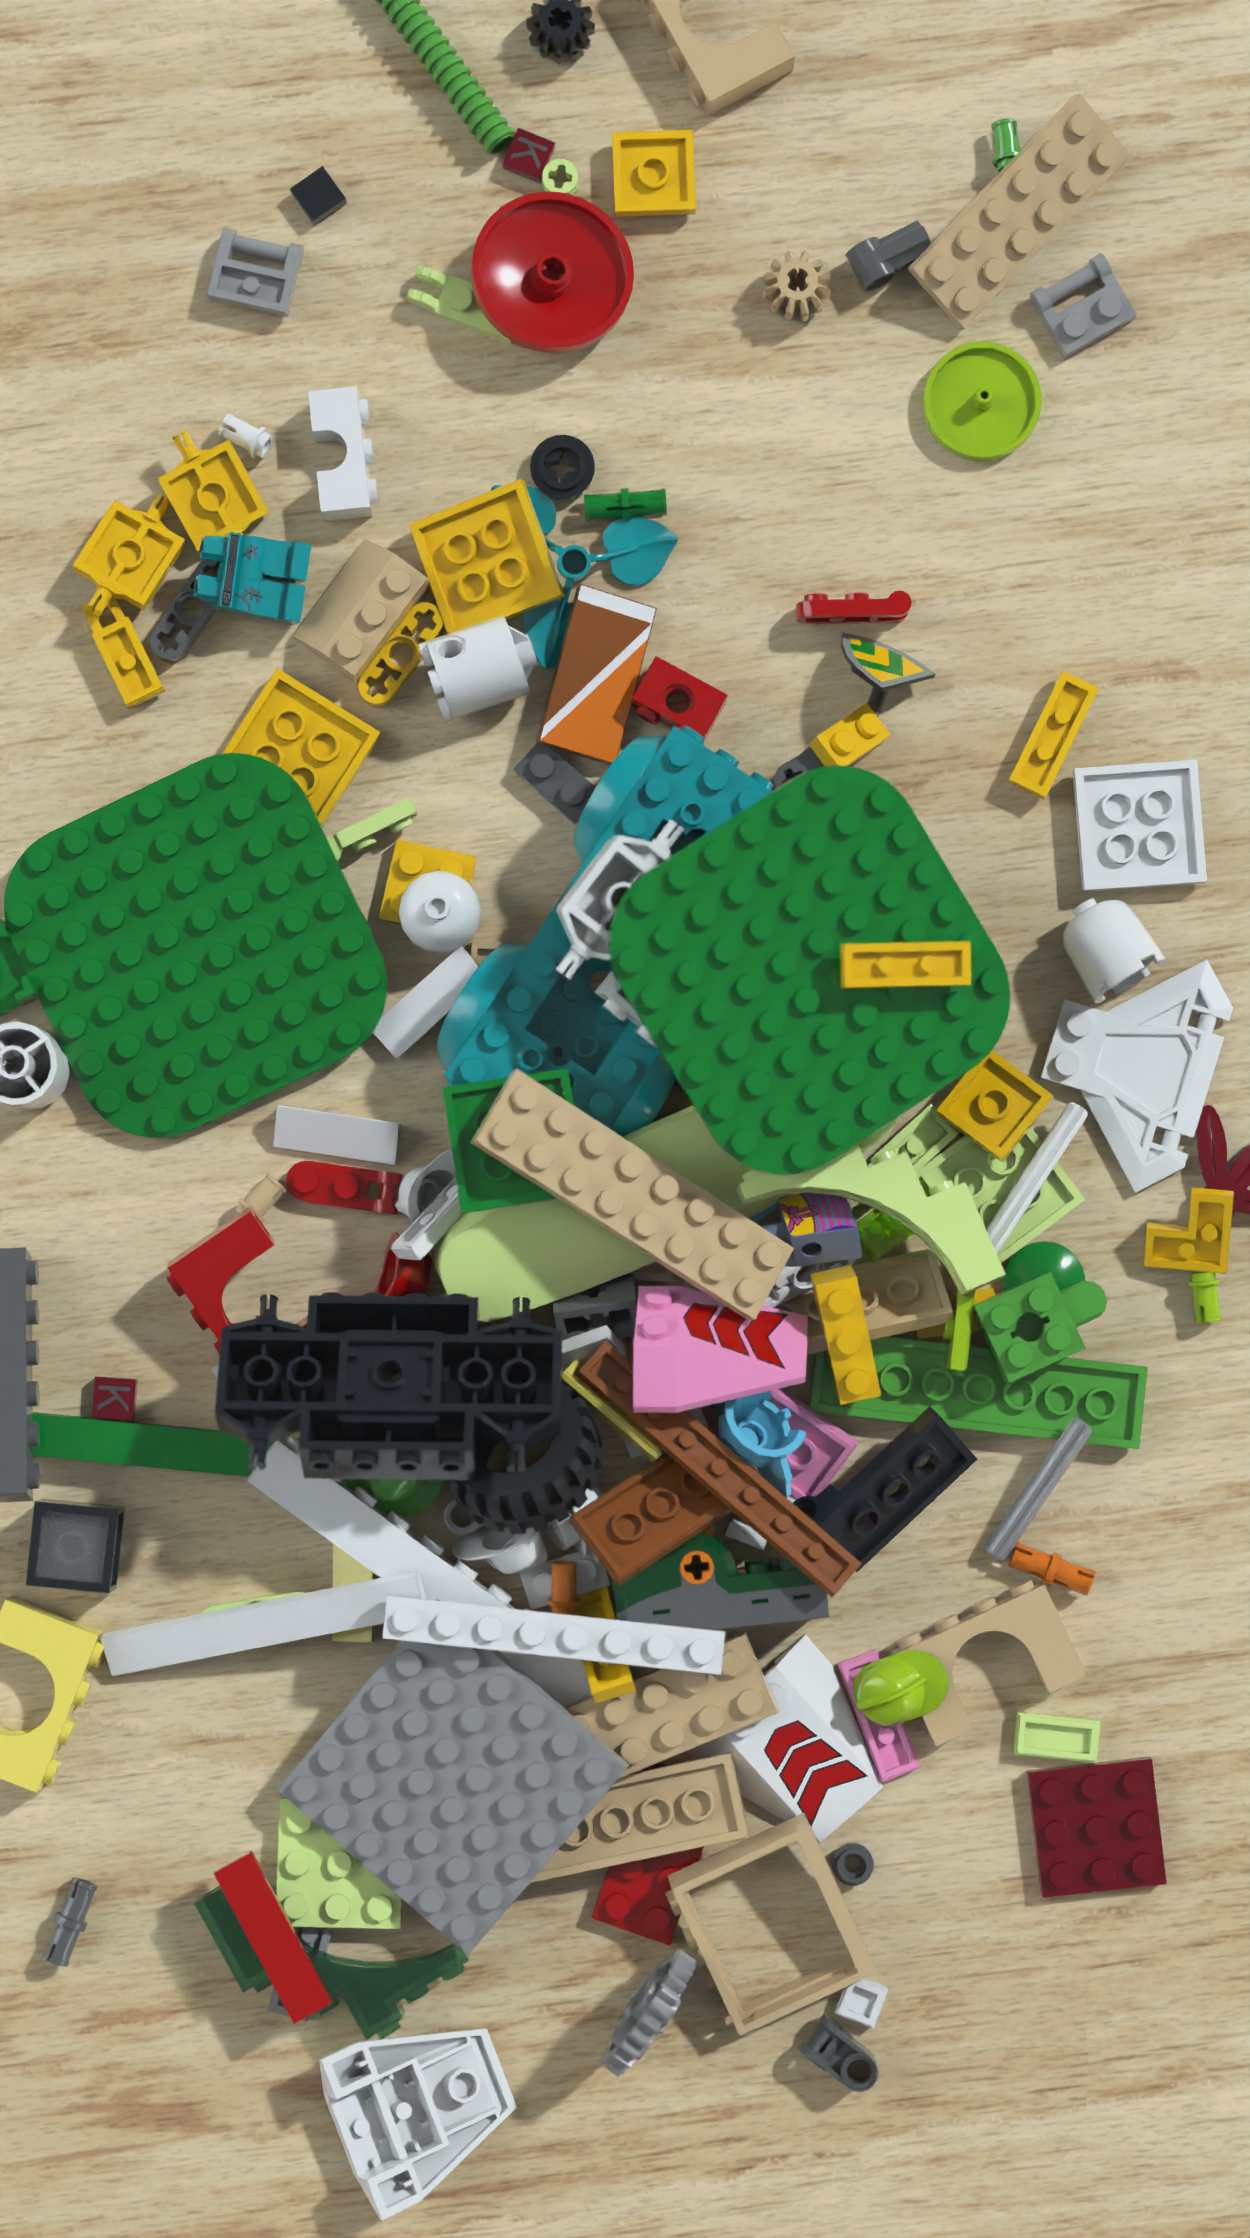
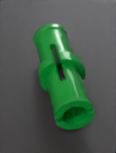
(625, 504)

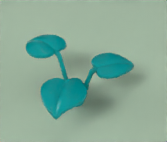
(636, 553)

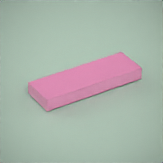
(887, 1744)

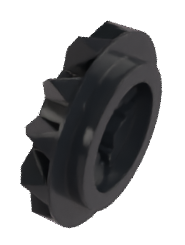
(549, 453)

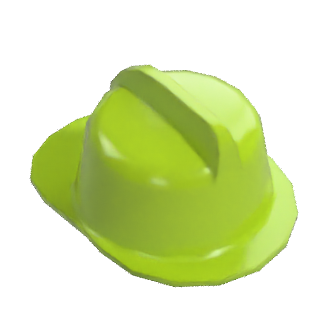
(900, 1687)

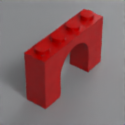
(211, 1262)

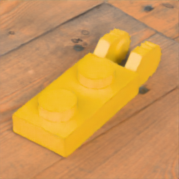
(125, 656)

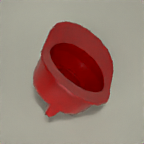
(403, 1275)

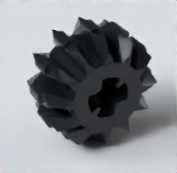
(551, 37)

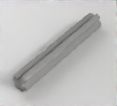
(1038, 1489)

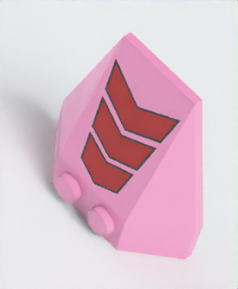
(703, 1353)

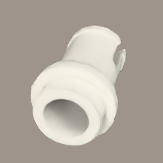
(248, 437)

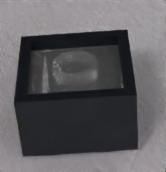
(75, 1545)

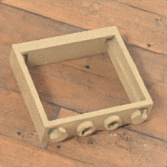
(800, 1991)

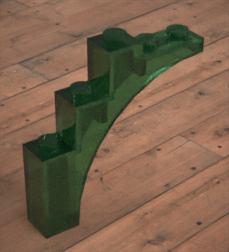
(368, 1987)

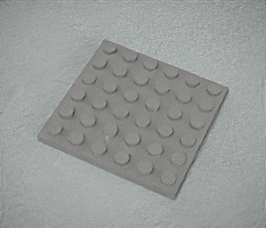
(453, 1782)

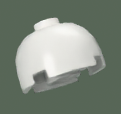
(440, 912)

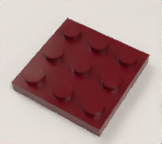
(1096, 1827)

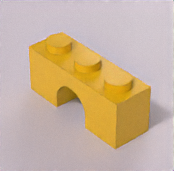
(846, 1334)

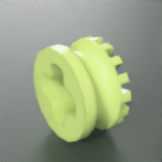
(552, 169)

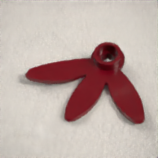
(1213, 1161)

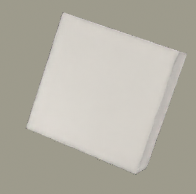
(744, 1533)
(861, 2002)

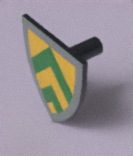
(881, 667)

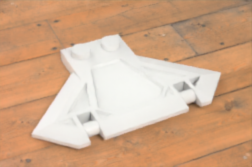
(1143, 1067)

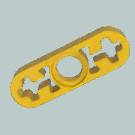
(375, 673)

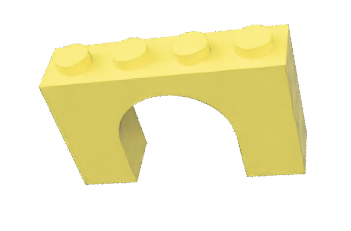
(68, 1653)

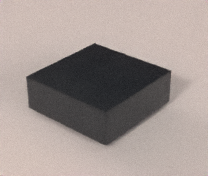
(318, 195)

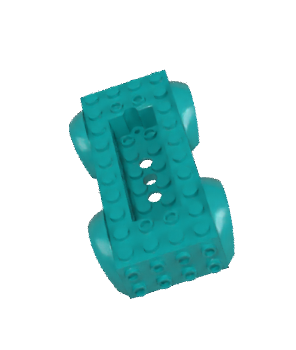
(534, 1018)

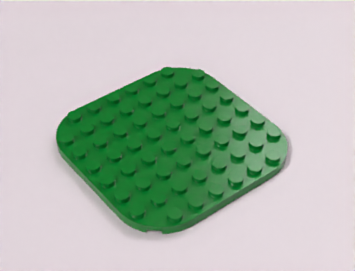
(196, 945)
(741, 970)

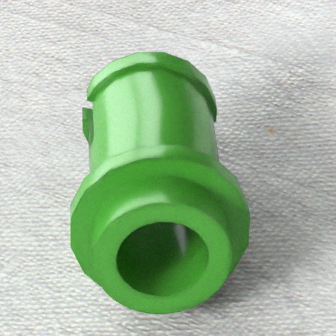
(1005, 142)

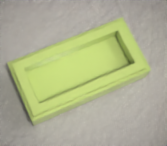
(1056, 1737)

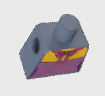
(817, 1228)

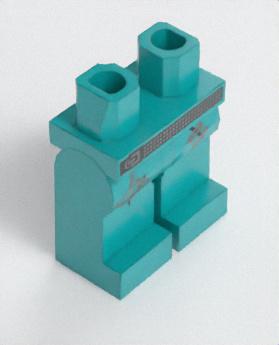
(241, 571)

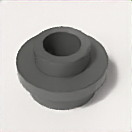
(859, 1875)

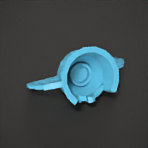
(760, 1436)

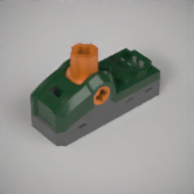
(720, 1592)

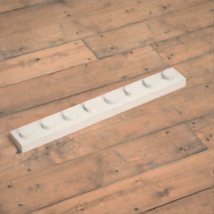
(554, 1635)

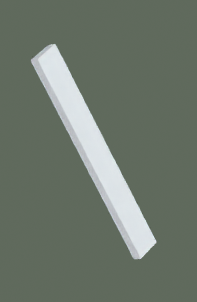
(256, 1624)

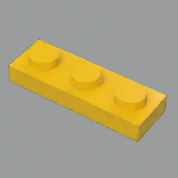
(1053, 734)
(905, 964)
(604, 1678)

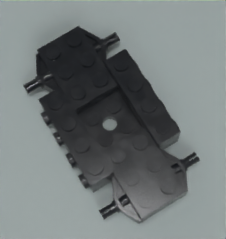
(425, 1424)

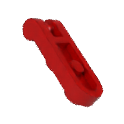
(853, 609)
(343, 1186)

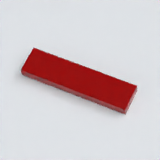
(272, 1937)

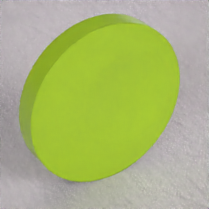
(982, 401)

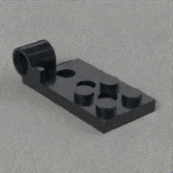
(867, 1491)

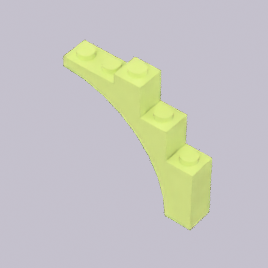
(944, 1221)

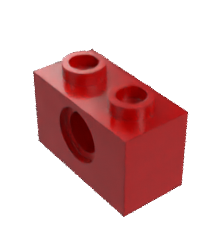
(668, 680)

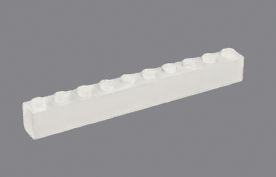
(389, 1549)

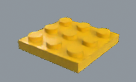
(487, 558)
(307, 739)

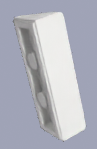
(336, 1135)

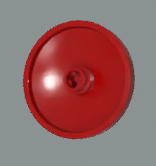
(552, 272)

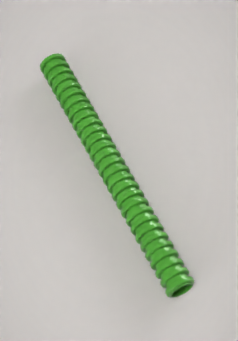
(450, 73)

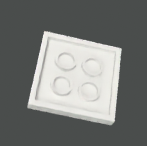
(1139, 825)

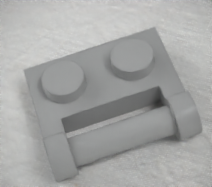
(252, 284)
(1091, 316)

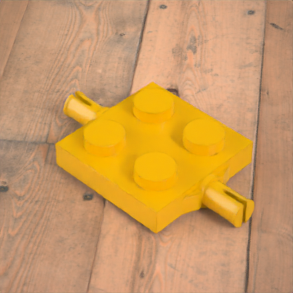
(211, 491)
(129, 555)

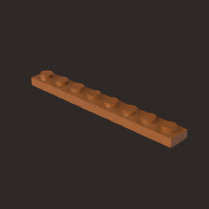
(725, 1476)

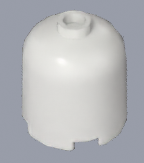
(1109, 947)

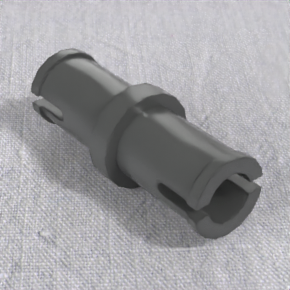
(70, 1921)

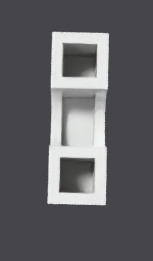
(347, 489)

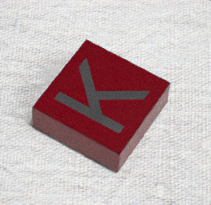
(528, 155)
(114, 1398)

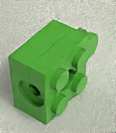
(1036, 1323)

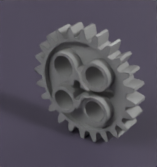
(648, 2012)

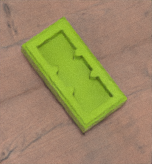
(959, 1330)

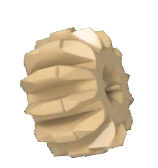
(796, 270)

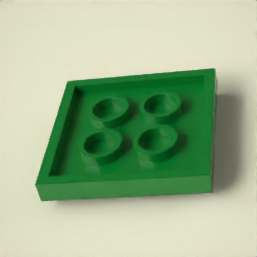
(480, 1178)

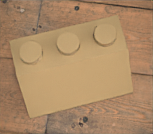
(362, 609)

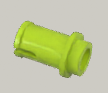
(1205, 1296)

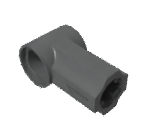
(879, 260)

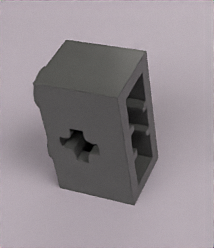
(605, 1304)

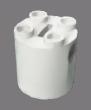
(478, 667)
(31, 1067)

